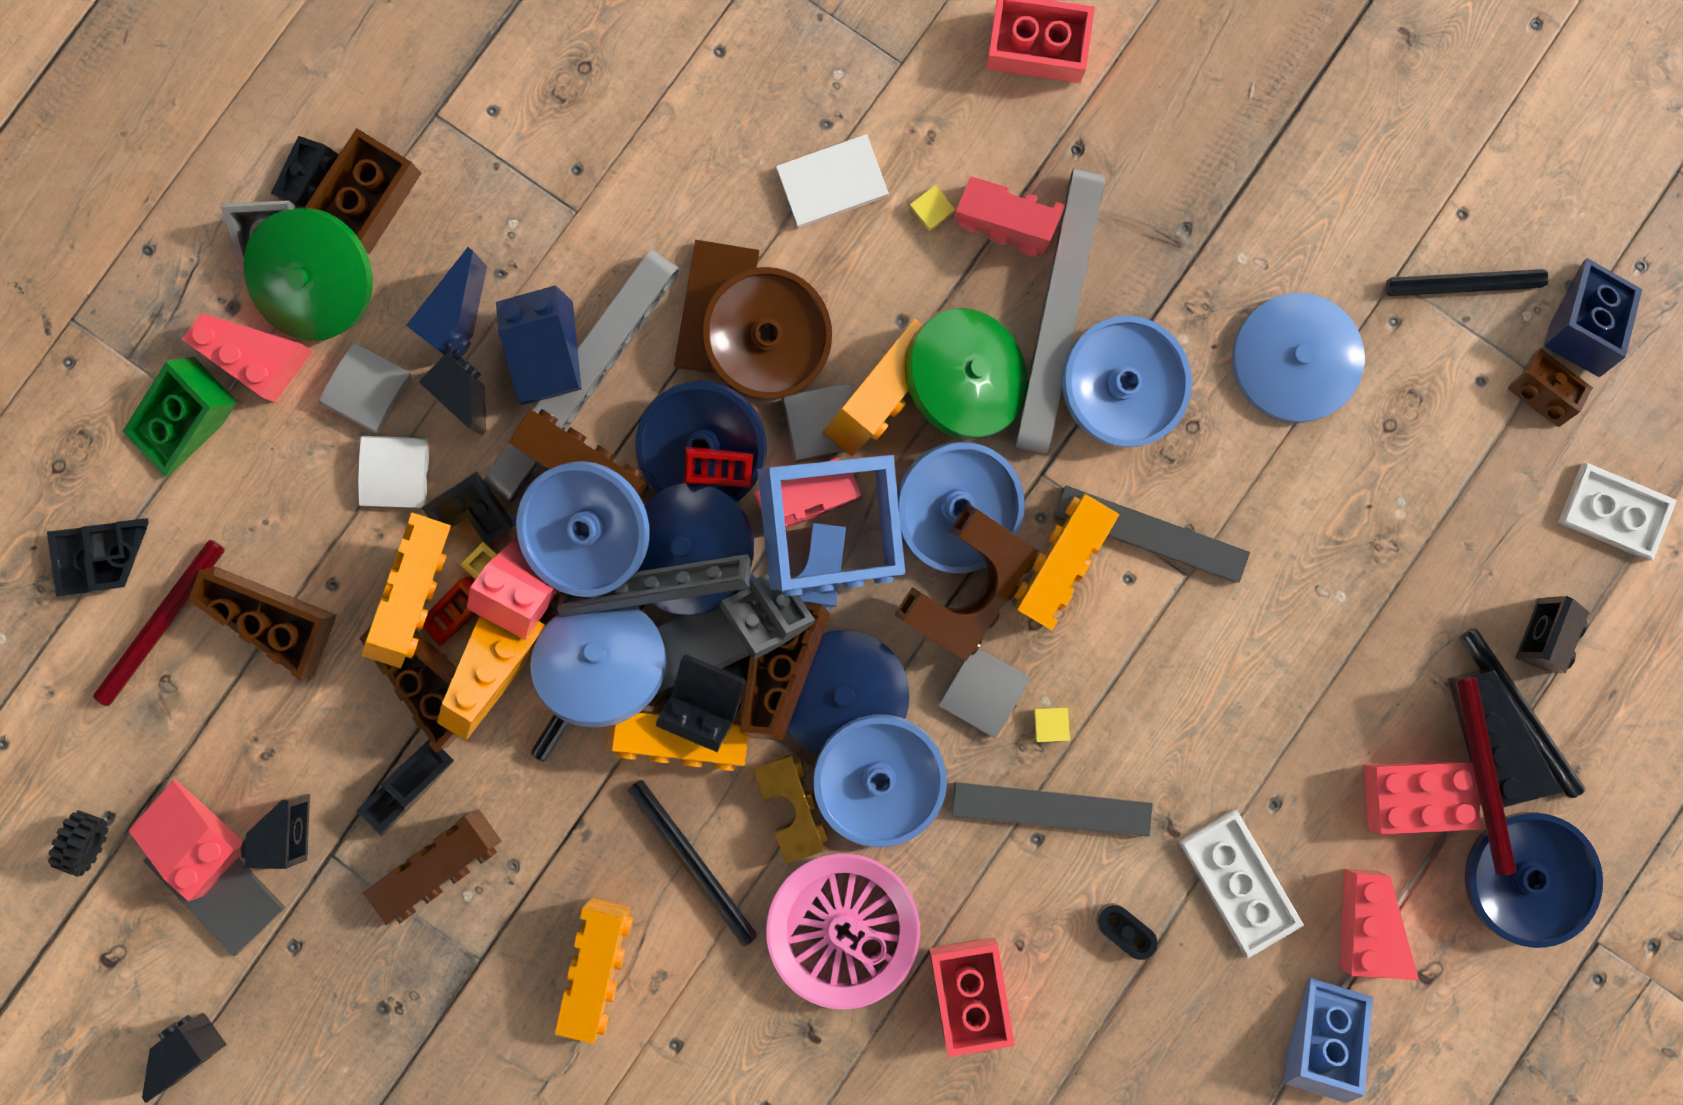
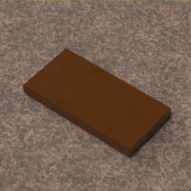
(710, 268)

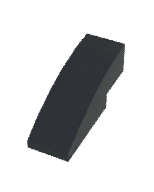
(404, 788)

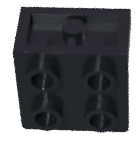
(702, 703)

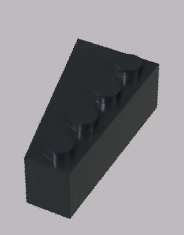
(1517, 760)

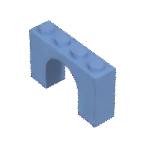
(824, 557)

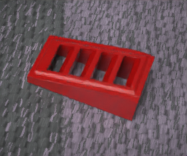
(716, 479)
(459, 591)

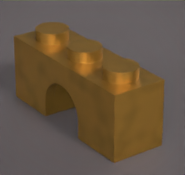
(802, 835)

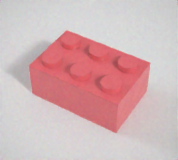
(1040, 39)
(1421, 797)
(971, 997)

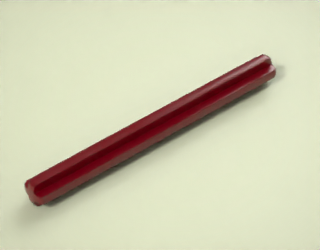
(156, 625)
(1486, 776)

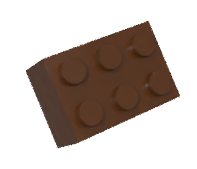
(365, 187)

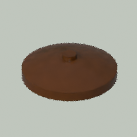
(766, 333)

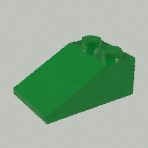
(178, 413)

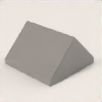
(246, 217)

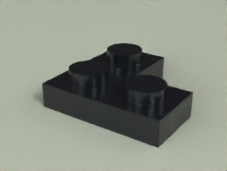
(473, 501)

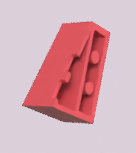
(1007, 216)
(249, 355)
(815, 496)
(1373, 928)

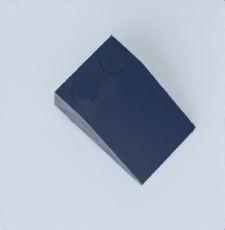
(452, 308)
(1594, 319)
(540, 344)

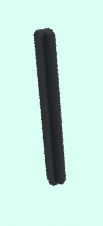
(1467, 282)

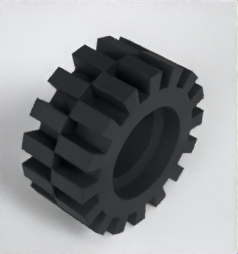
(78, 843)

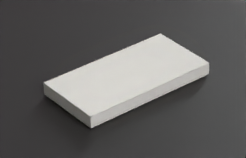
(1241, 883)

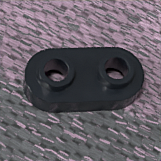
(1126, 930)

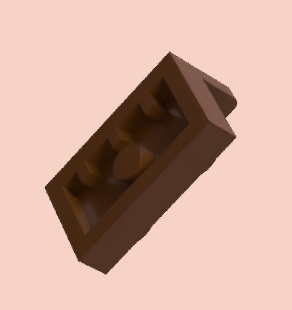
(1551, 388)

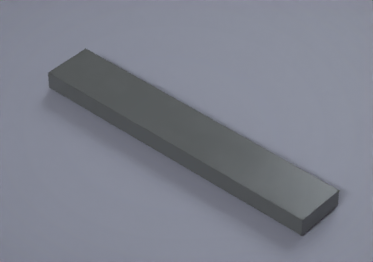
(1167, 539)
(665, 585)
(1052, 809)

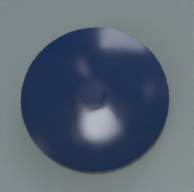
(698, 417)
(695, 526)
(846, 681)
(1553, 884)

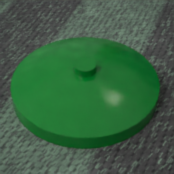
(308, 274)
(966, 373)

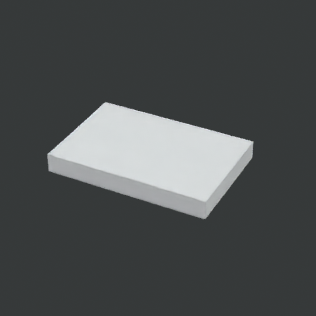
(832, 181)
(1617, 511)

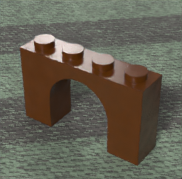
(1006, 562)

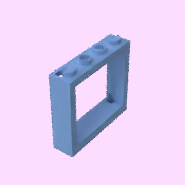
(775, 529)

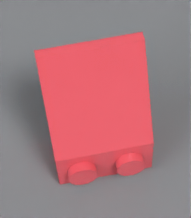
(510, 592)
(186, 841)

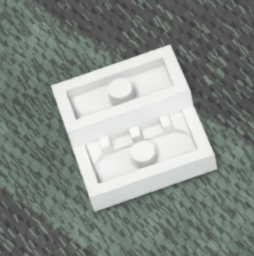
(393, 471)

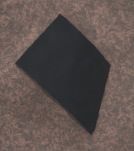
(94, 556)

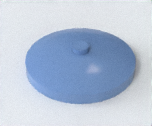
(1298, 357)
(1126, 381)
(940, 488)
(582, 528)
(598, 666)
(879, 780)

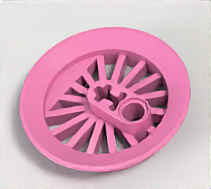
(797, 897)

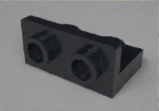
(303, 171)

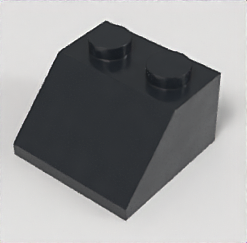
(459, 390)
(1553, 634)
(280, 836)
(179, 1052)

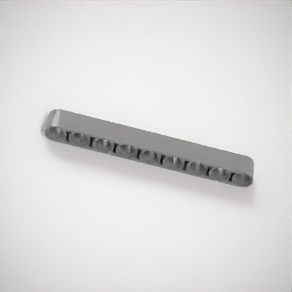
(1059, 310)
(596, 358)

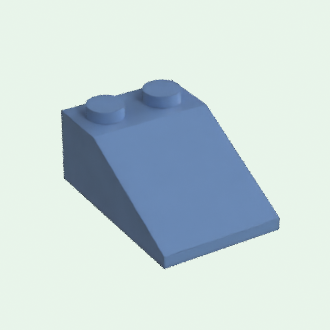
(1330, 1042)

